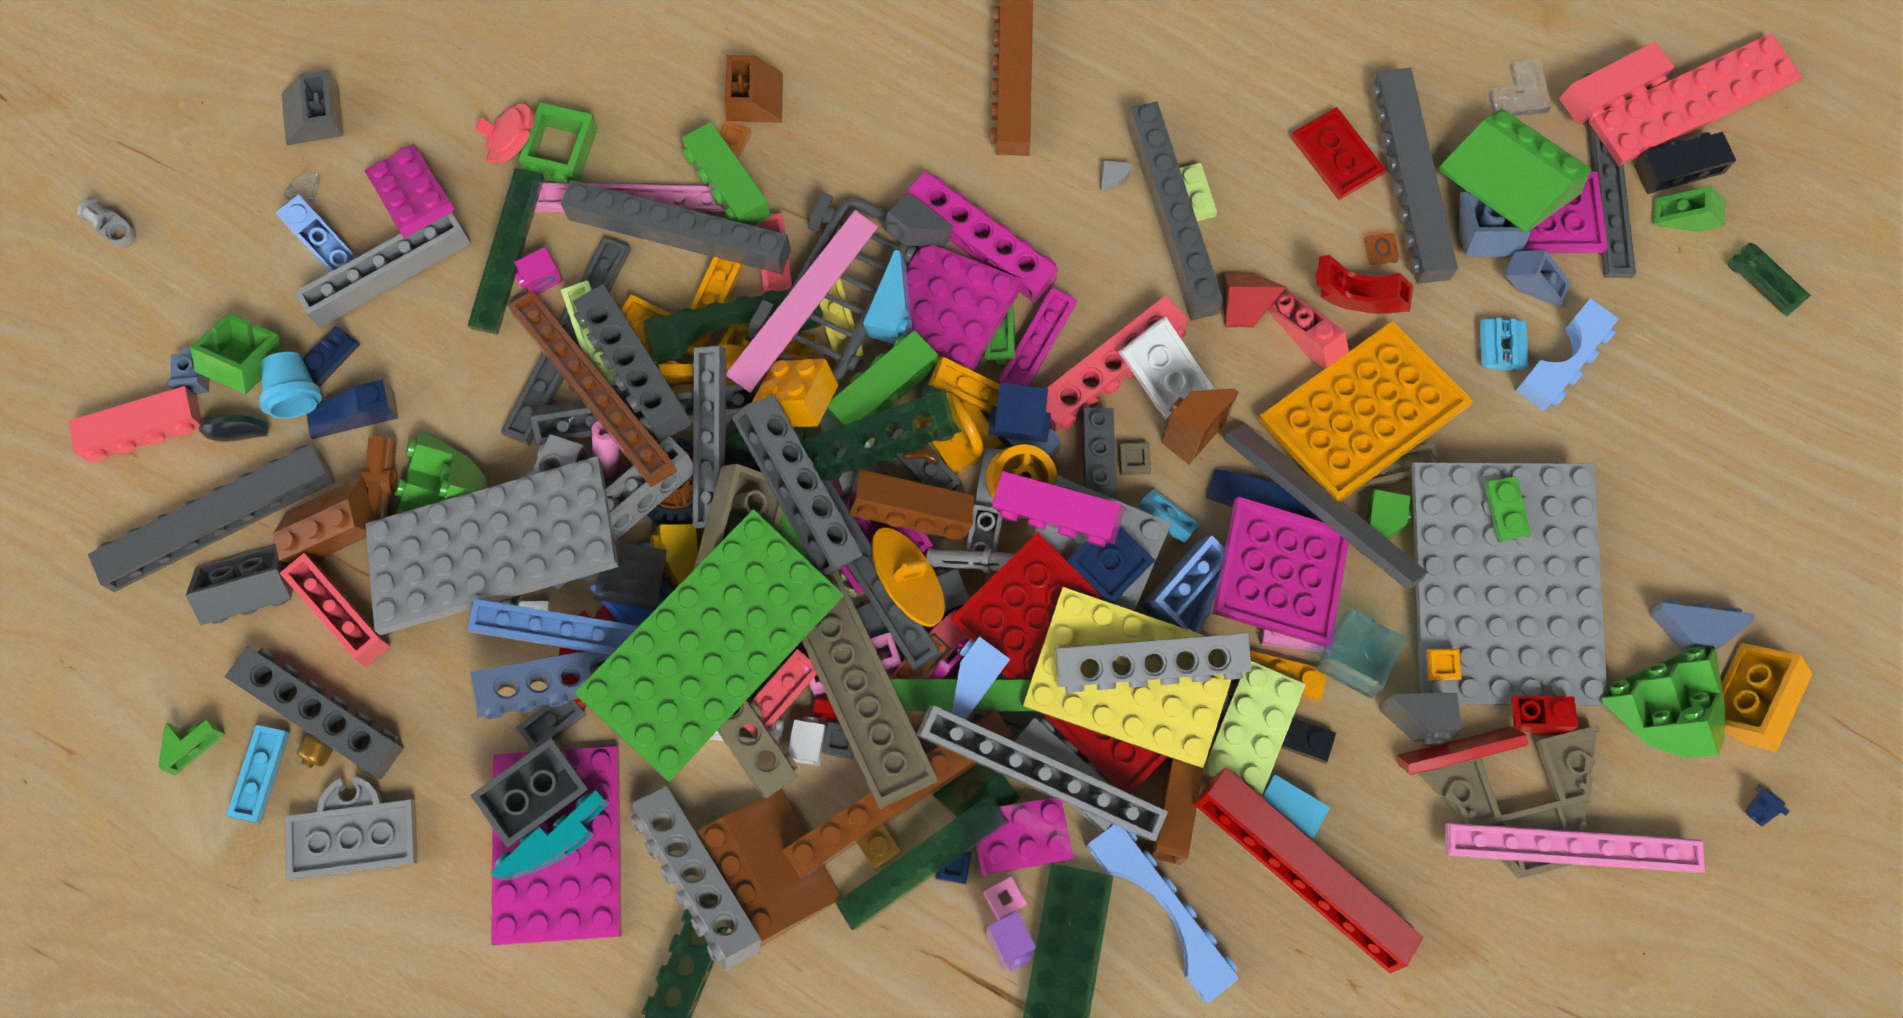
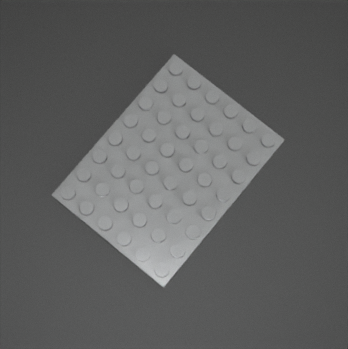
(1515, 607)

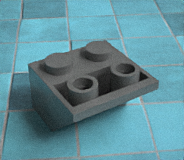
(311, 109)

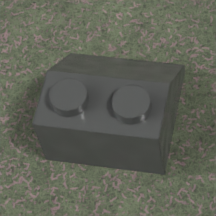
(1424, 715)

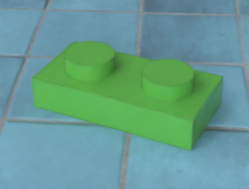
(1507, 509)

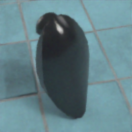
(232, 428)

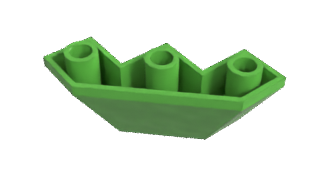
(435, 474)
(1674, 704)

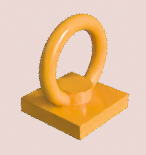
(969, 445)

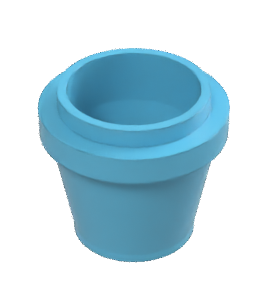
(287, 386)

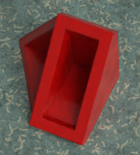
(1248, 298)

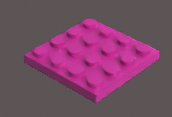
(957, 303)
(1281, 572)

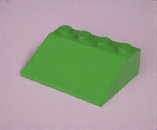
(1516, 170)

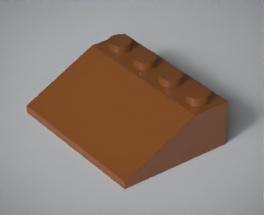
(751, 860)

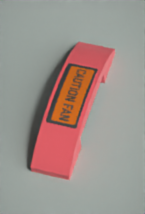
(946, 637)

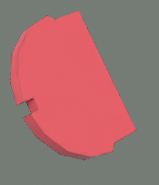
(507, 133)

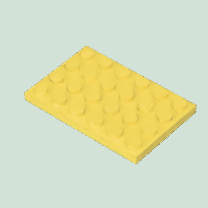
(1157, 717)

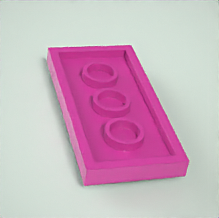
(409, 190)

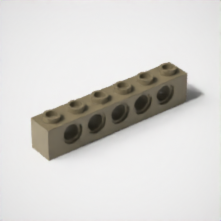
(765, 780)

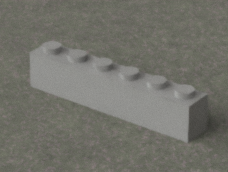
(380, 270)

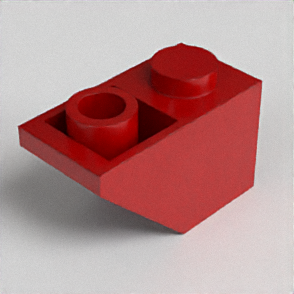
(1544, 714)

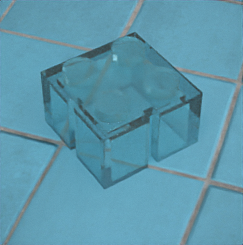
(1360, 659)

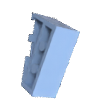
(1189, 588)

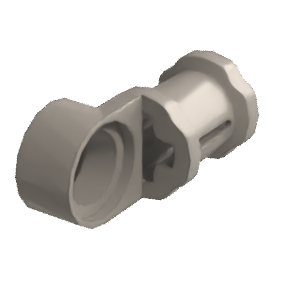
(112, 224)

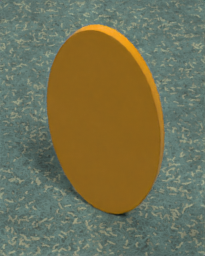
(907, 577)

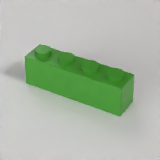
(725, 176)
(885, 381)

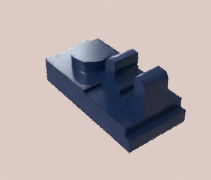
(329, 354)

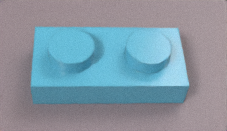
(1181, 526)

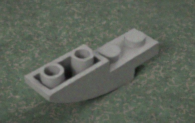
(986, 519)

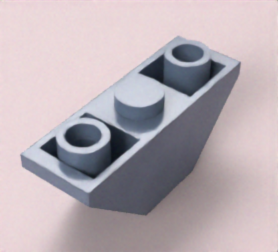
(1699, 623)

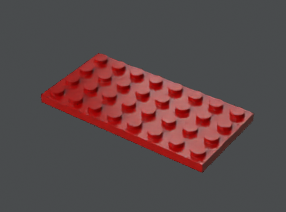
(1014, 617)

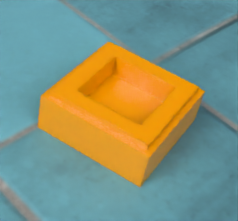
(1443, 664)

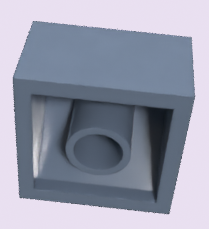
(1487, 232)

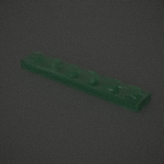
(505, 250)
(922, 862)

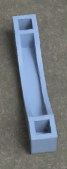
(1203, 965)

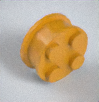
(1022, 461)

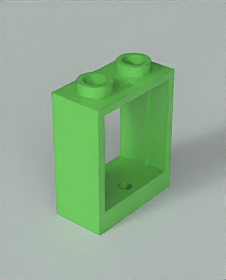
(565, 120)

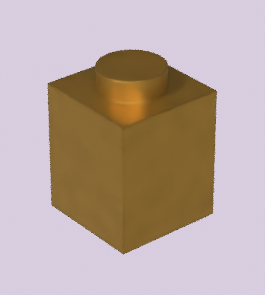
(879, 848)

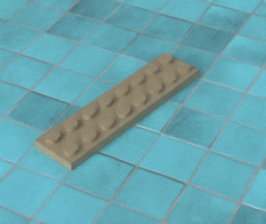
(867, 703)

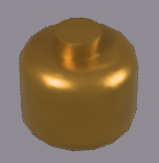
(313, 752)

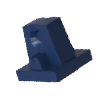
(1766, 806)

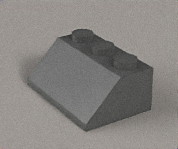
(238, 585)
(529, 791)

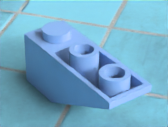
(314, 234)

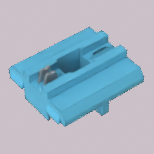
(1511, 331)

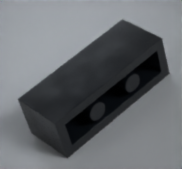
(1684, 162)

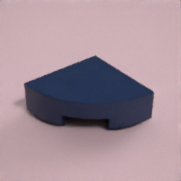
(956, 871)

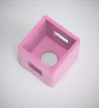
(1010, 887)

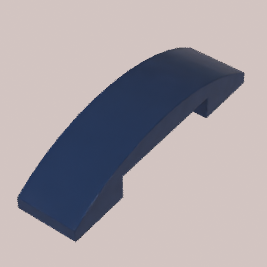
(1229, 485)

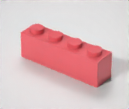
(1616, 83)
(135, 424)
(335, 610)

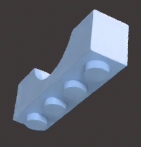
(1586, 331)

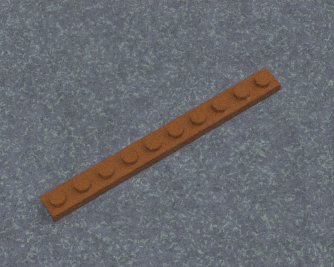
(593, 389)

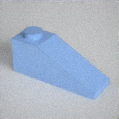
(976, 674)

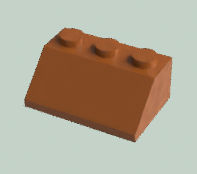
(1197, 421)
(324, 523)

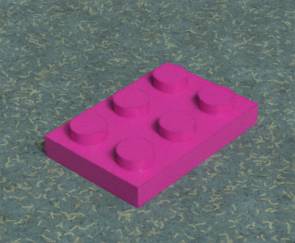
(1032, 838)

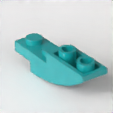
(541, 849)

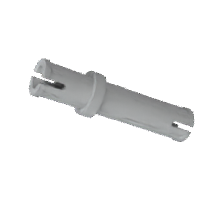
(984, 560)

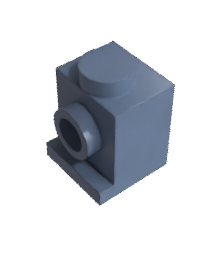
(184, 373)

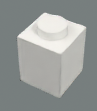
(807, 741)

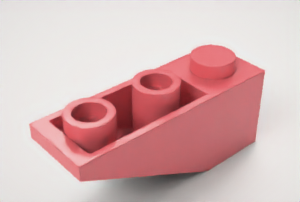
(1309, 329)

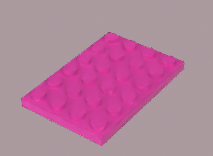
(579, 893)

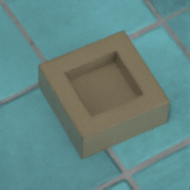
(1135, 459)

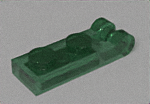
(1768, 278)

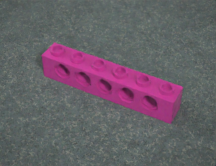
(985, 250)

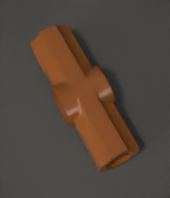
(380, 474)

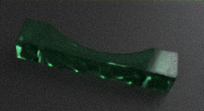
(674, 334)

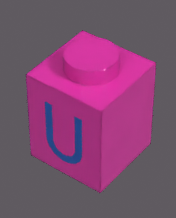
(537, 271)

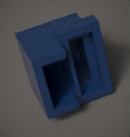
(1020, 413)

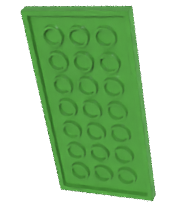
(709, 645)

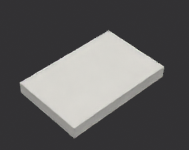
(1164, 366)

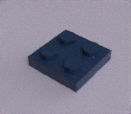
(1112, 567)

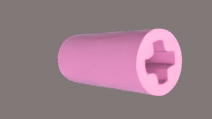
(606, 450)

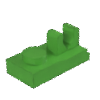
(1003, 342)

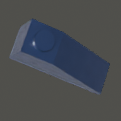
(353, 409)

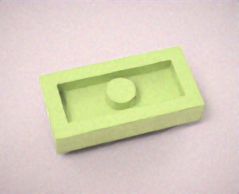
(1199, 191)

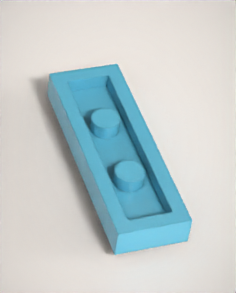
(258, 774)

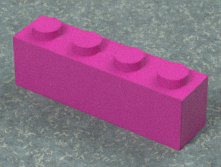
(1058, 508)

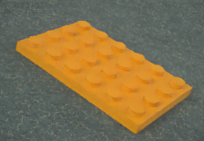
(1365, 411)

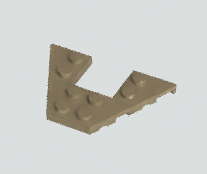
(1568, 765)

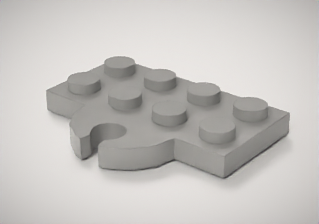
(350, 834)

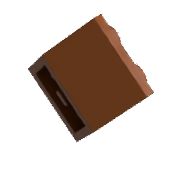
(752, 90)

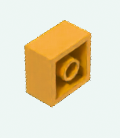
(801, 389)

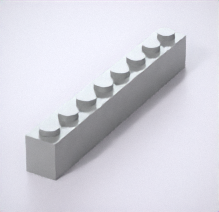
(1041, 773)

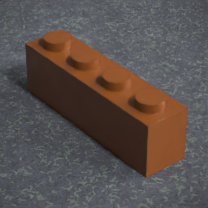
(911, 505)

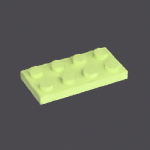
(1255, 726)

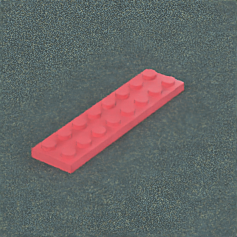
(1695, 99)

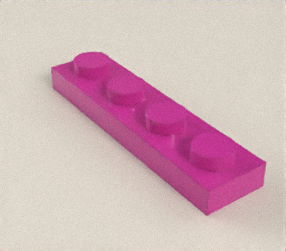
(1039, 338)

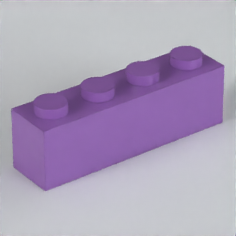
(1010, 942)

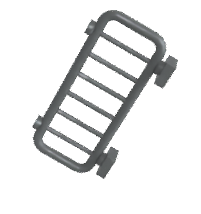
(833, 218)

